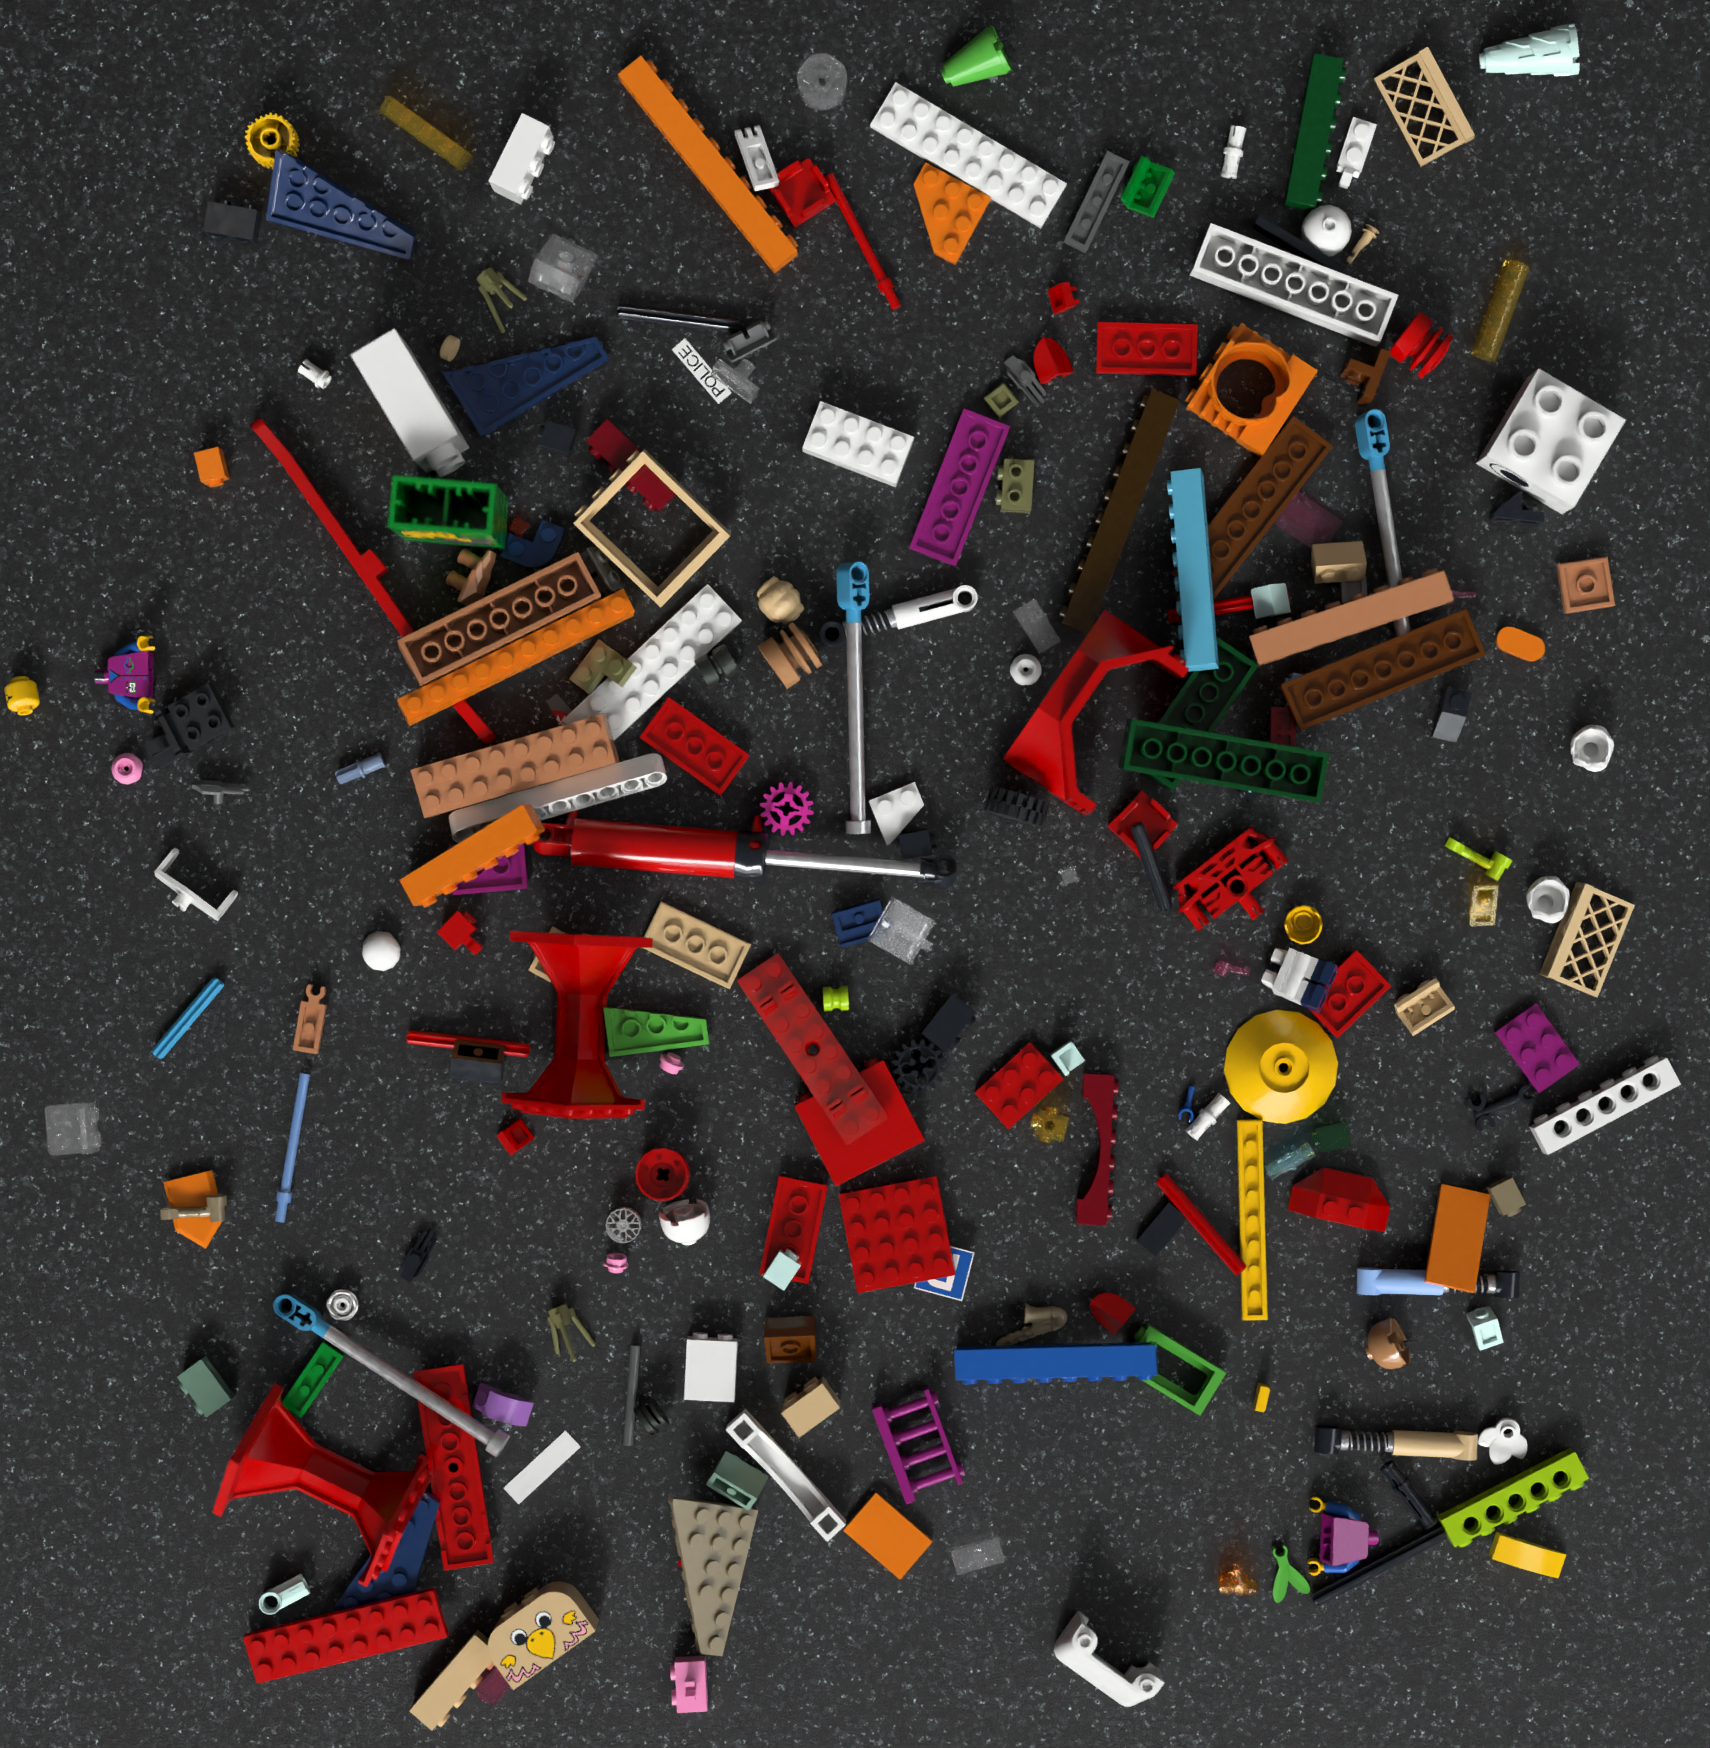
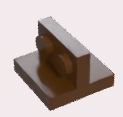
(1368, 375)
(790, 1339)

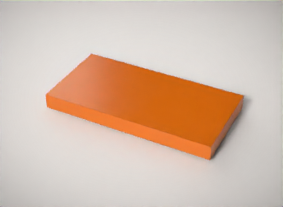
(1457, 1238)

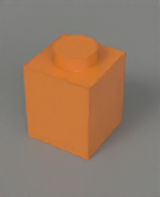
(212, 466)

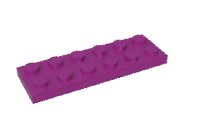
(959, 487)

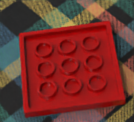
(897, 1234)

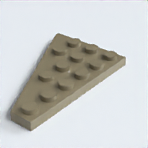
(713, 1555)

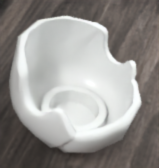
(381, 951)

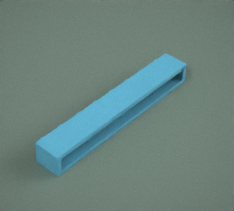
(1194, 569)

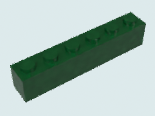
(1313, 132)

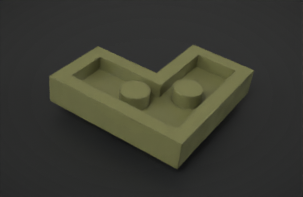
(601, 662)

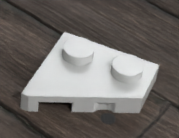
(896, 810)

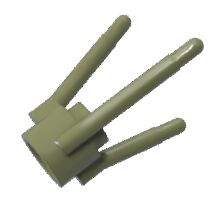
(491, 282)
(560, 1318)

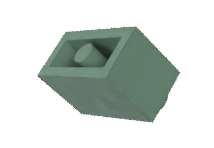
(205, 1387)
(737, 1480)

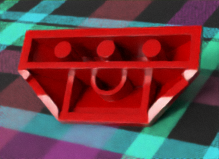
(1340, 1199)

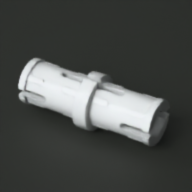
(1233, 152)
(1207, 1116)

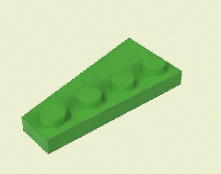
(651, 1031)

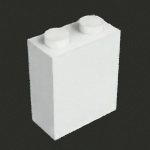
(711, 1367)

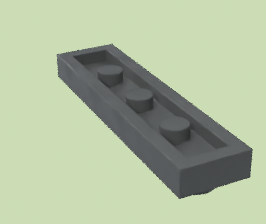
(1096, 202)

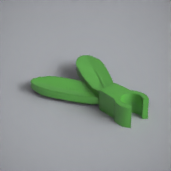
(1284, 1574)

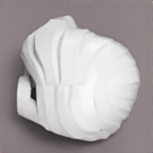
(1592, 747)
(1548, 899)

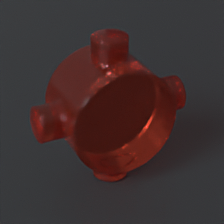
(519, 526)

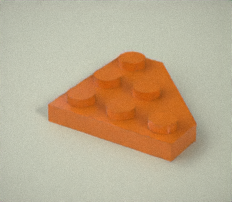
(948, 210)

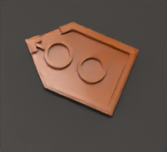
(192, 1192)

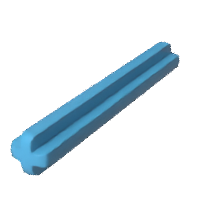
(187, 1017)

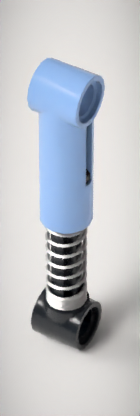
(1395, 1281)

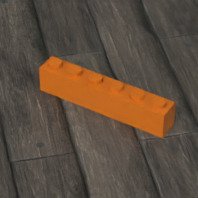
(472, 855)

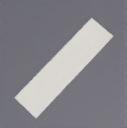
(542, 1467)

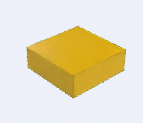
(1261, 1397)

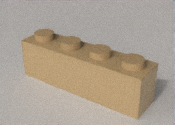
(453, 1681)

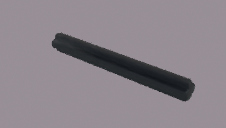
(678, 318)

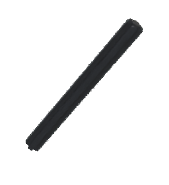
(1378, 1565)

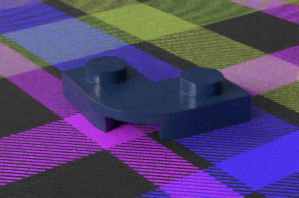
(539, 551)

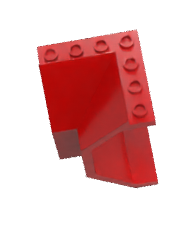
(1046, 743)
(577, 1078)
(282, 1457)

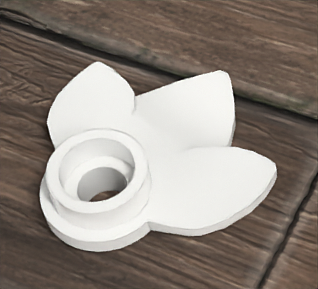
(1503, 1445)

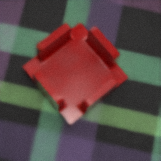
(802, 192)
(1145, 810)

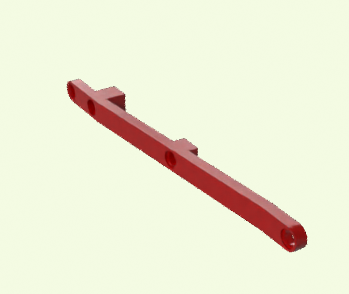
(367, 565)

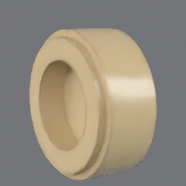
(449, 348)

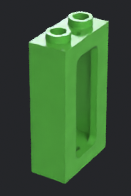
(1214, 1373)

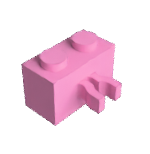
(691, 1684)

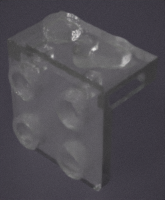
(72, 1128)

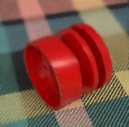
(1421, 345)
(648, 1173)

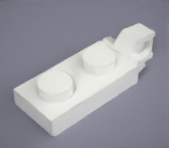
(1354, 150)

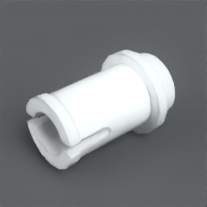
(315, 374)

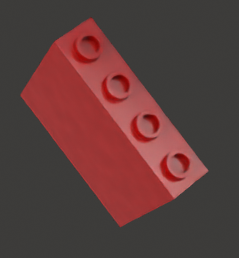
(877, 1146)

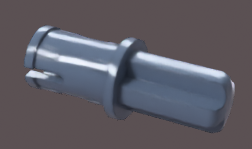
(360, 768)

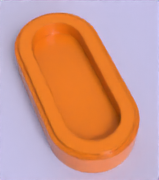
(1520, 644)

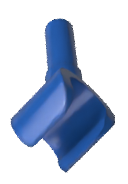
(1187, 1105)

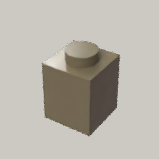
(1506, 1196)

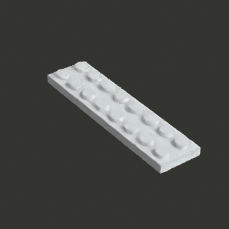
(968, 155)
(661, 662)

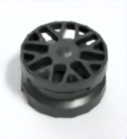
(651, 1416)

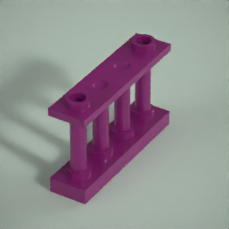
(894, 1439)

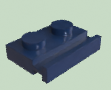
(857, 922)

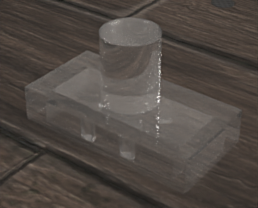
(737, 379)
(977, 1555)

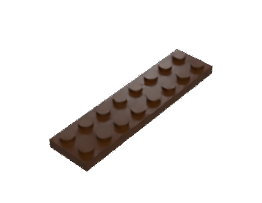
(1262, 499)
(1382, 670)

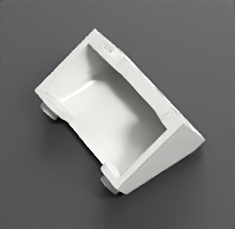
(1076, 1650)

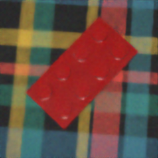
(1146, 348)
(694, 746)
(795, 1223)

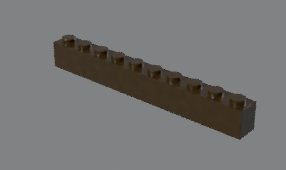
(1120, 511)

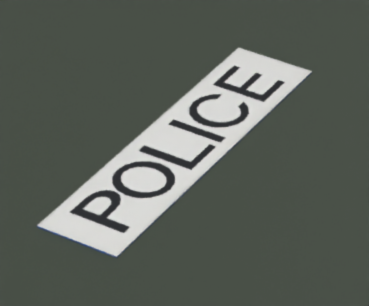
(701, 371)

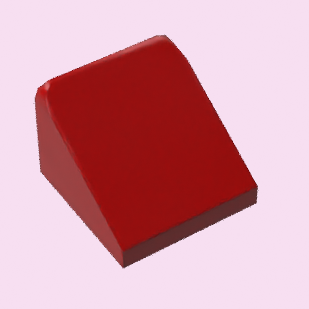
(515, 1136)

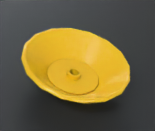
(1254, 1064)

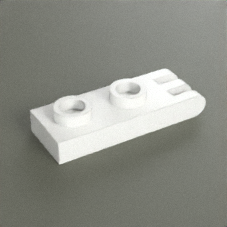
(757, 158)

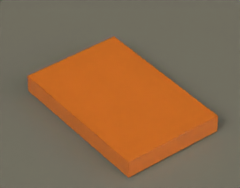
(887, 1535)

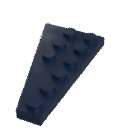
(318, 205)
(512, 385)
(405, 1564)

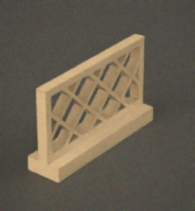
(1446, 102)
(1566, 936)

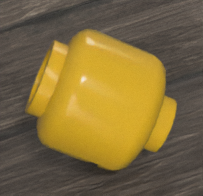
(22, 695)

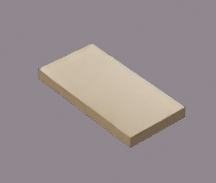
(696, 945)

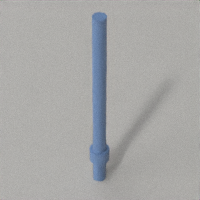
(284, 1195)

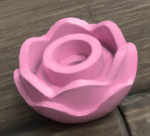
(135, 768)

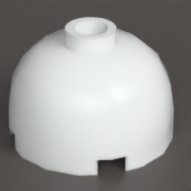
(1326, 229)
(685, 1221)

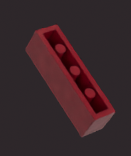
(615, 450)

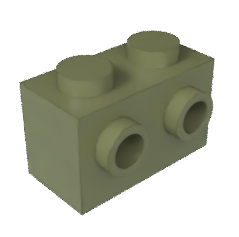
(1016, 485)

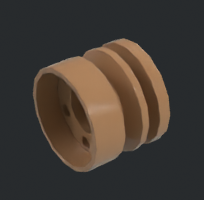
(790, 655)

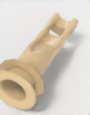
(1369, 233)

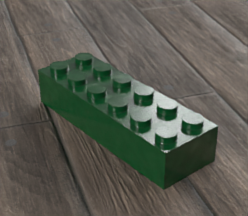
(1207, 696)

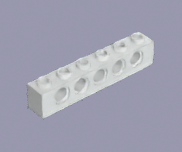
(1663, 1081)

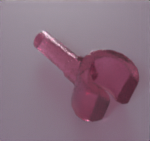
(1455, 594)
(1222, 968)

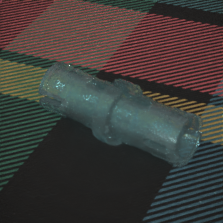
(1290, 1160)

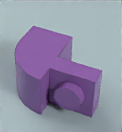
(502, 1406)

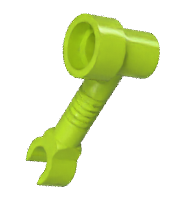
(1494, 866)

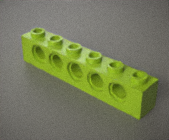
(1521, 1484)

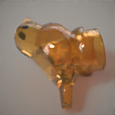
(1237, 1582)

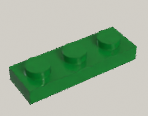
(312, 1379)

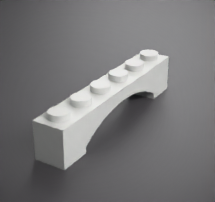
(787, 1474)

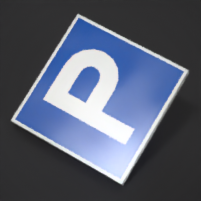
(955, 1285)

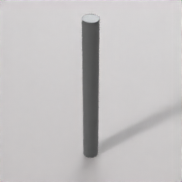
(631, 1395)

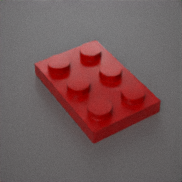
(1351, 993)
(1019, 1085)

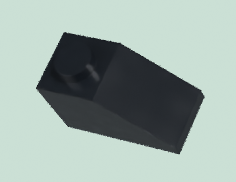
(1451, 714)

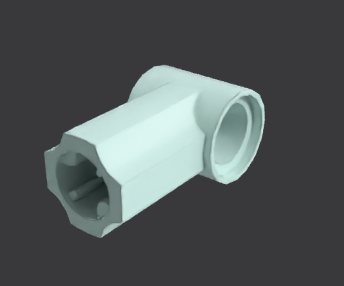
(285, 1593)

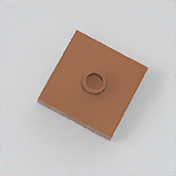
(1585, 585)

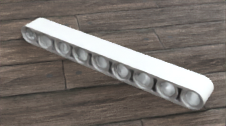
(565, 794)

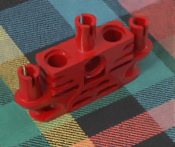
(1220, 865)

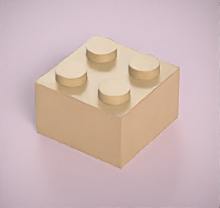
(810, 1406)

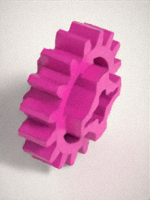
(788, 797)

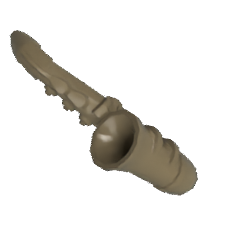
(1043, 1321)

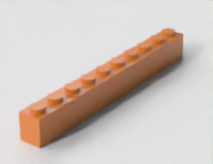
(707, 163)
(516, 657)

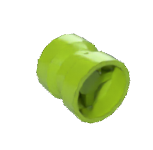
(835, 998)

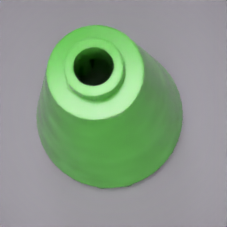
(977, 60)

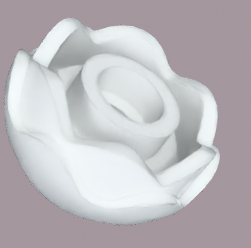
(1018, 673)
(335, 1308)

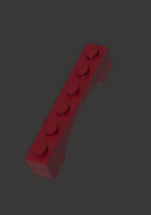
(1093, 1205)

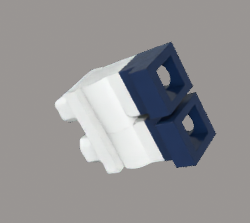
(1301, 978)

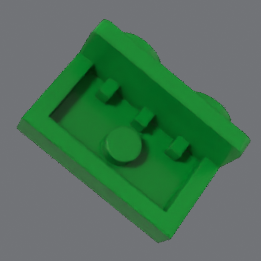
(1146, 187)

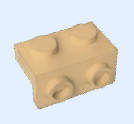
(1423, 1006)

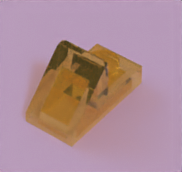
(1482, 903)

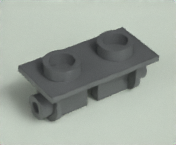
(759, 337)
(607, 579)

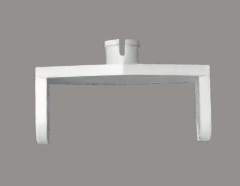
(185, 895)

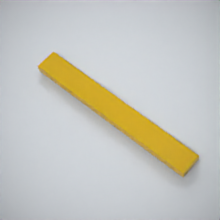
(1252, 1219)

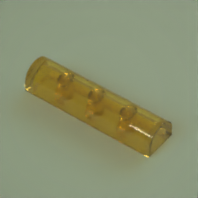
(425, 133)
(1500, 310)

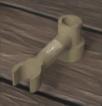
(215, 1209)

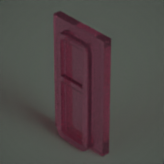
(1308, 521)

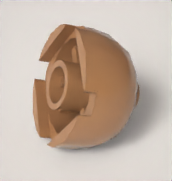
(1387, 1345)

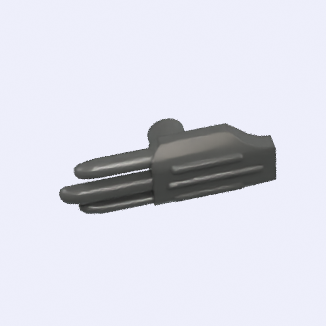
(1023, 377)
(217, 789)

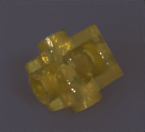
(1056, 1131)

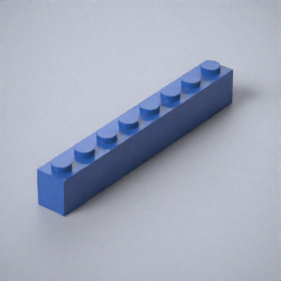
(1056, 1361)

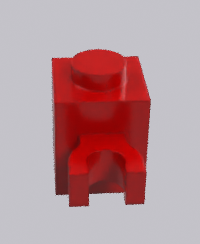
(459, 931)

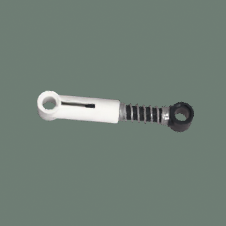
(906, 614)

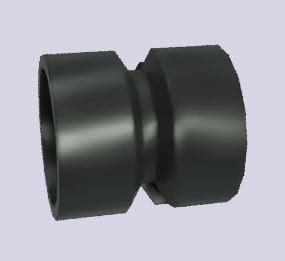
(716, 666)

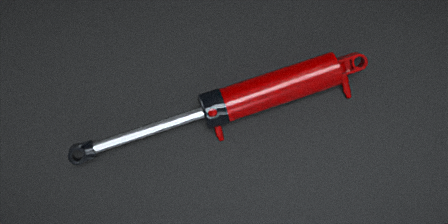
(709, 852)

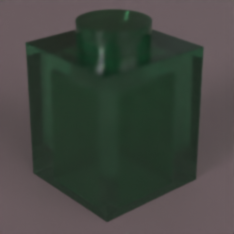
(1331, 1136)

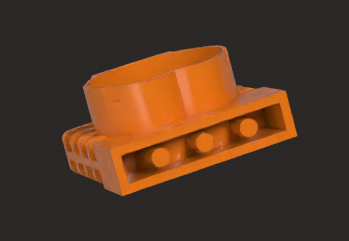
(1290, 379)

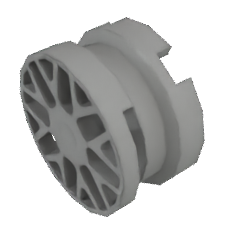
(623, 1224)

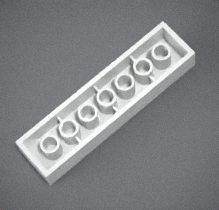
(1294, 285)

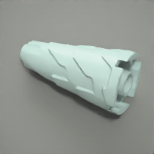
(1538, 54)

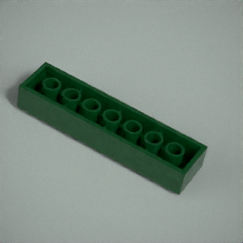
(1223, 760)

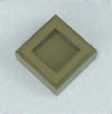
(1001, 400)

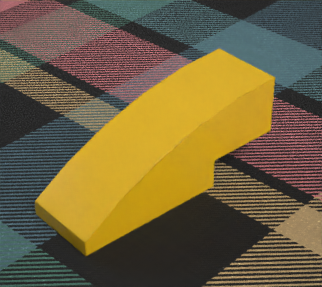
(1526, 1555)

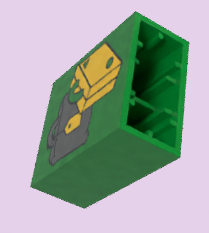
(448, 512)

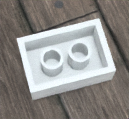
(522, 159)

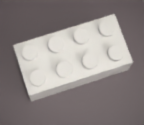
(858, 444)

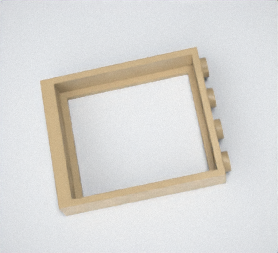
(663, 592)

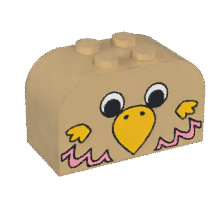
(539, 1631)

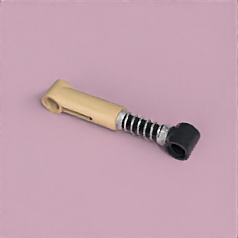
(1454, 1445)

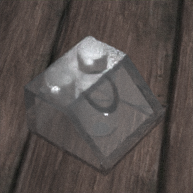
(562, 268)

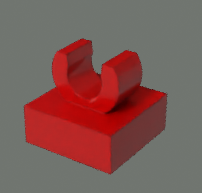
(1062, 298)

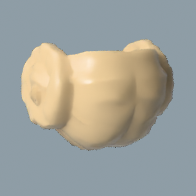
(779, 601)

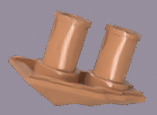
(475, 585)

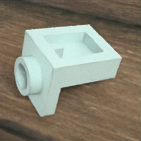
(1485, 1327)

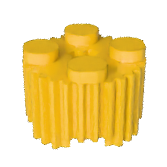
(263, 131)

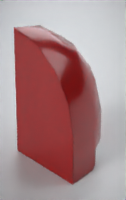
(1050, 360)
(1111, 1311)

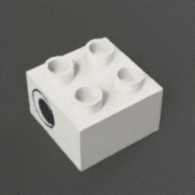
(1550, 441)

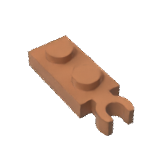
(310, 1022)

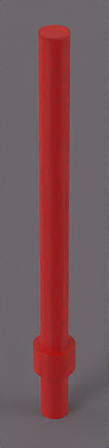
(884, 284)

